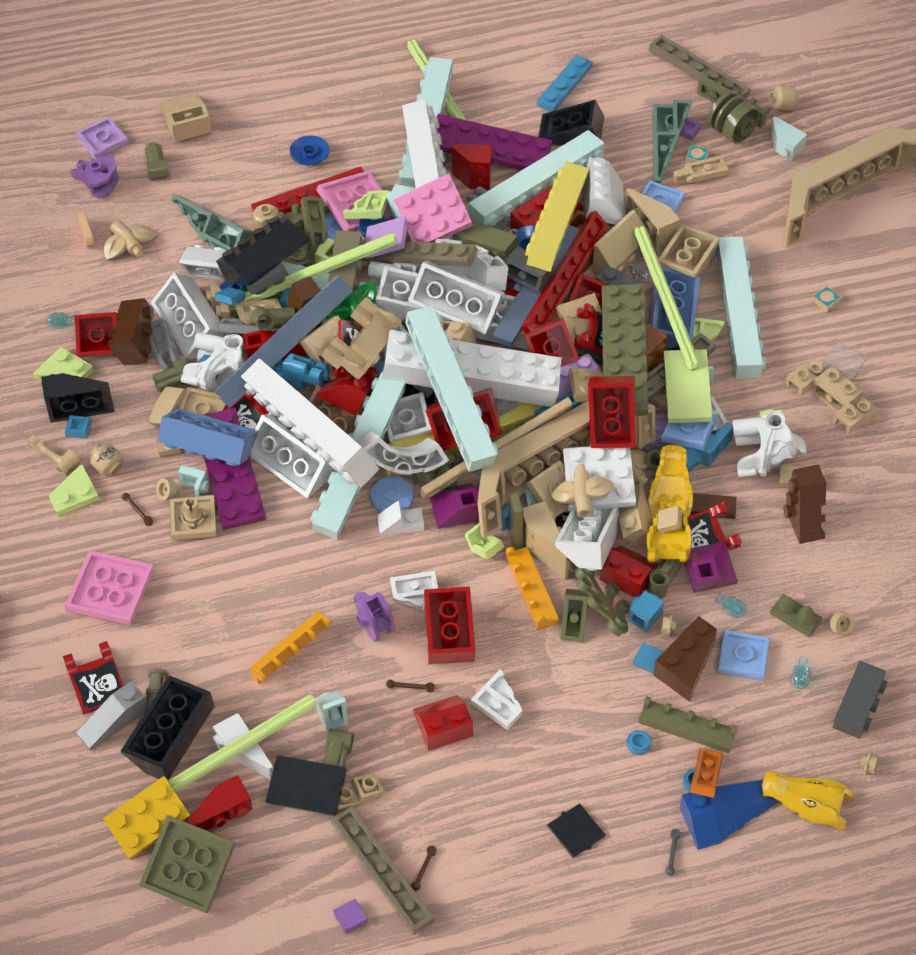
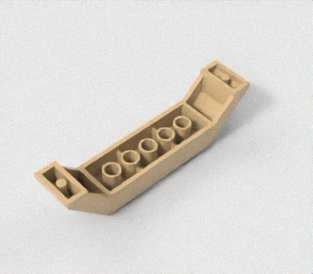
(845, 173)
(535, 453)

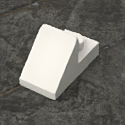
(399, 521)

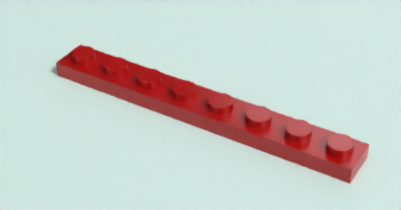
(566, 272)

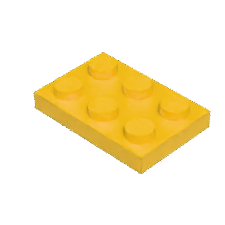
(141, 818)

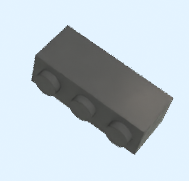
(860, 700)

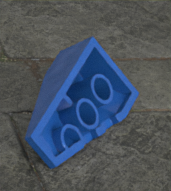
(731, 808)

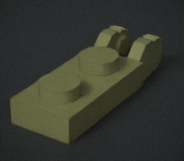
(314, 220)

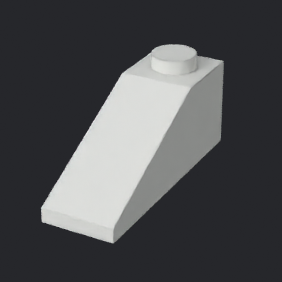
(253, 757)

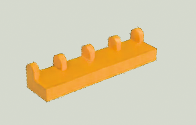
(532, 587)
(289, 646)

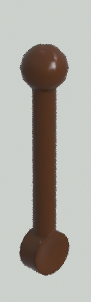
(148, 521)
(430, 687)
(431, 851)

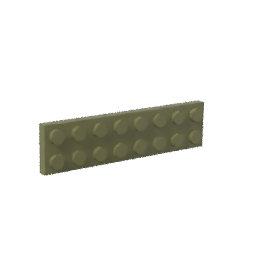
(626, 337)

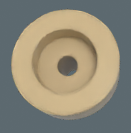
(167, 489)
(842, 623)

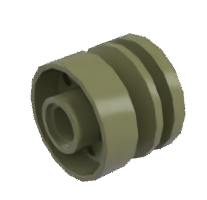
(733, 117)

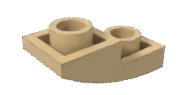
(221, 309)
(167, 402)
(360, 791)

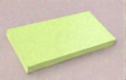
(687, 389)

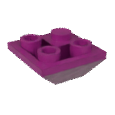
(455, 505)
(710, 567)

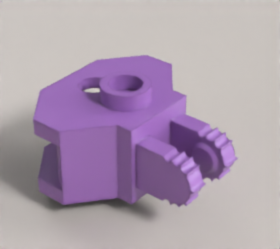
(96, 174)
(374, 614)

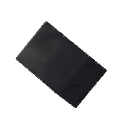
(571, 122)
(75, 396)

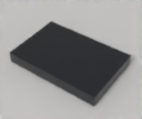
(306, 785)

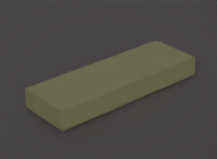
(515, 521)

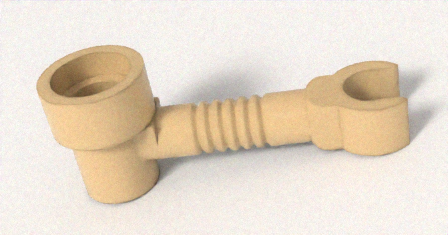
(64, 462)

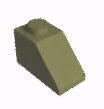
(574, 615)

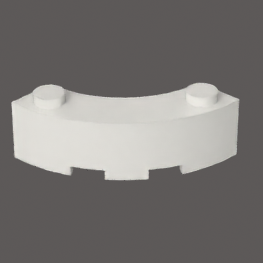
(483, 268)
(403, 460)

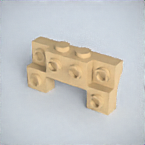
(367, 344)
(836, 392)

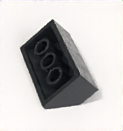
(261, 251)
(168, 727)

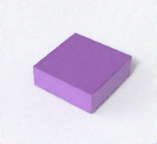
(690, 129)
(350, 916)

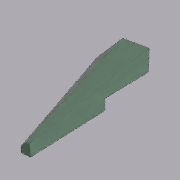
(667, 126)
(211, 226)

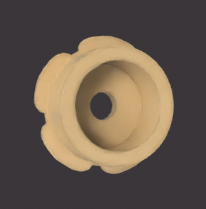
(667, 625)
(869, 763)

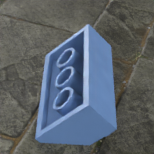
(685, 293)
(207, 436)

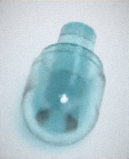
(59, 320)
(731, 606)
(801, 674)

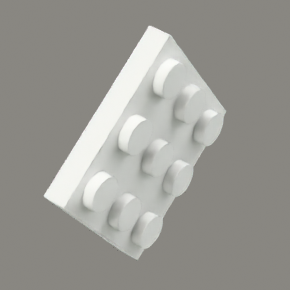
(608, 463)

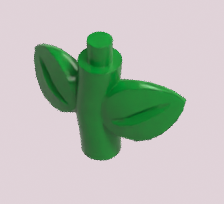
(350, 303)

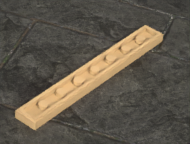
(461, 470)

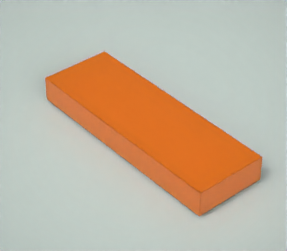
(706, 772)

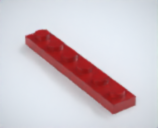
(286, 200)

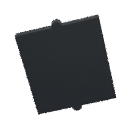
(576, 830)

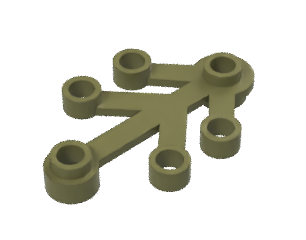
(617, 623)

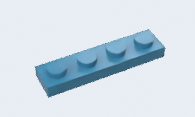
(564, 83)

